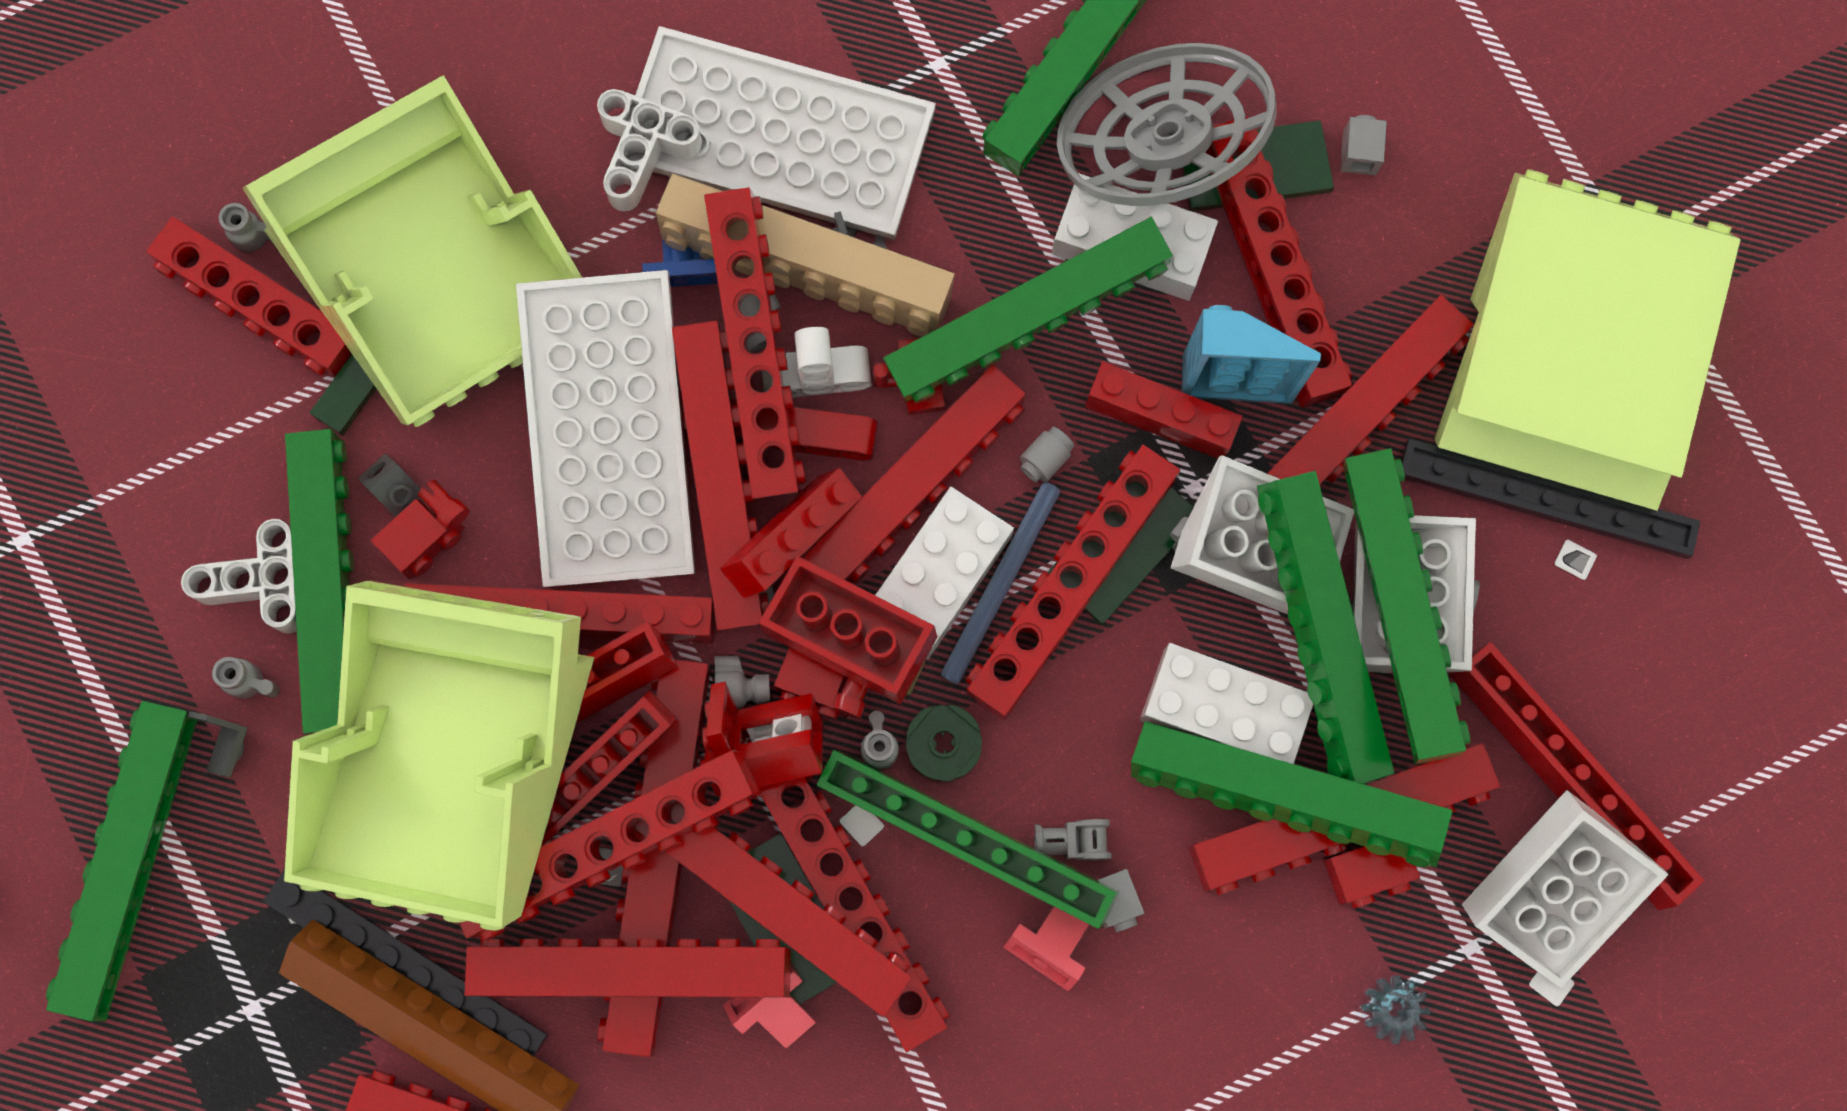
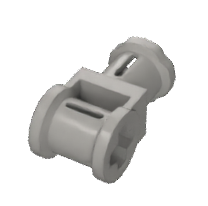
(1076, 840)

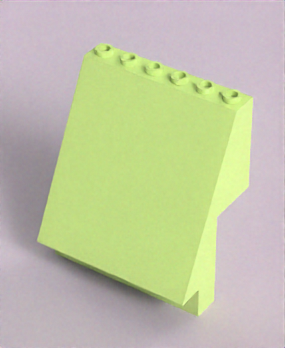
(413, 248)
(1590, 340)
(437, 755)

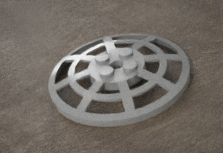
(1182, 118)

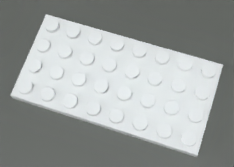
(788, 131)
(605, 428)

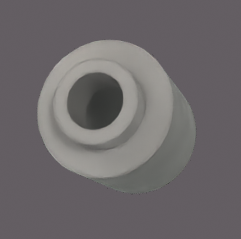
(1046, 455)

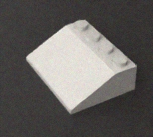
(1229, 535)
(1451, 562)
(1563, 890)

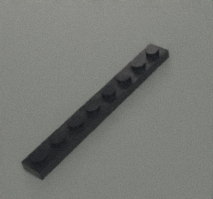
(1549, 499)
(320, 906)

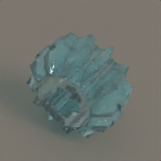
(1408, 1014)

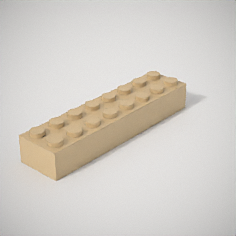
(818, 261)

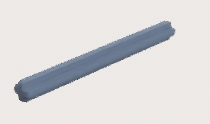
(1000, 583)

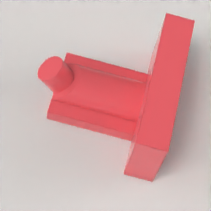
(1051, 947)
(779, 1016)

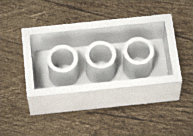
(1093, 220)
(946, 562)
(1227, 704)

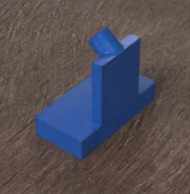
(684, 267)

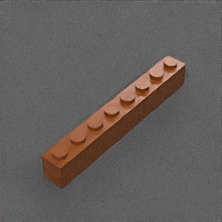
(423, 1024)

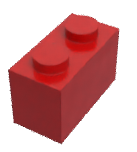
(1362, 873)

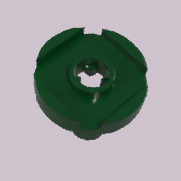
(921, 743)

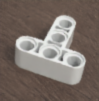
(639, 139)
(823, 369)
(261, 580)

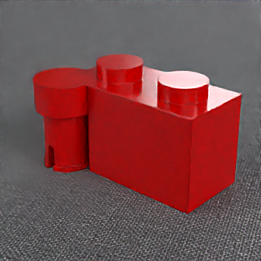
(422, 530)
(831, 690)

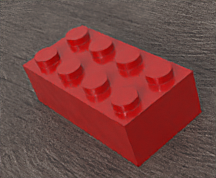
(848, 629)

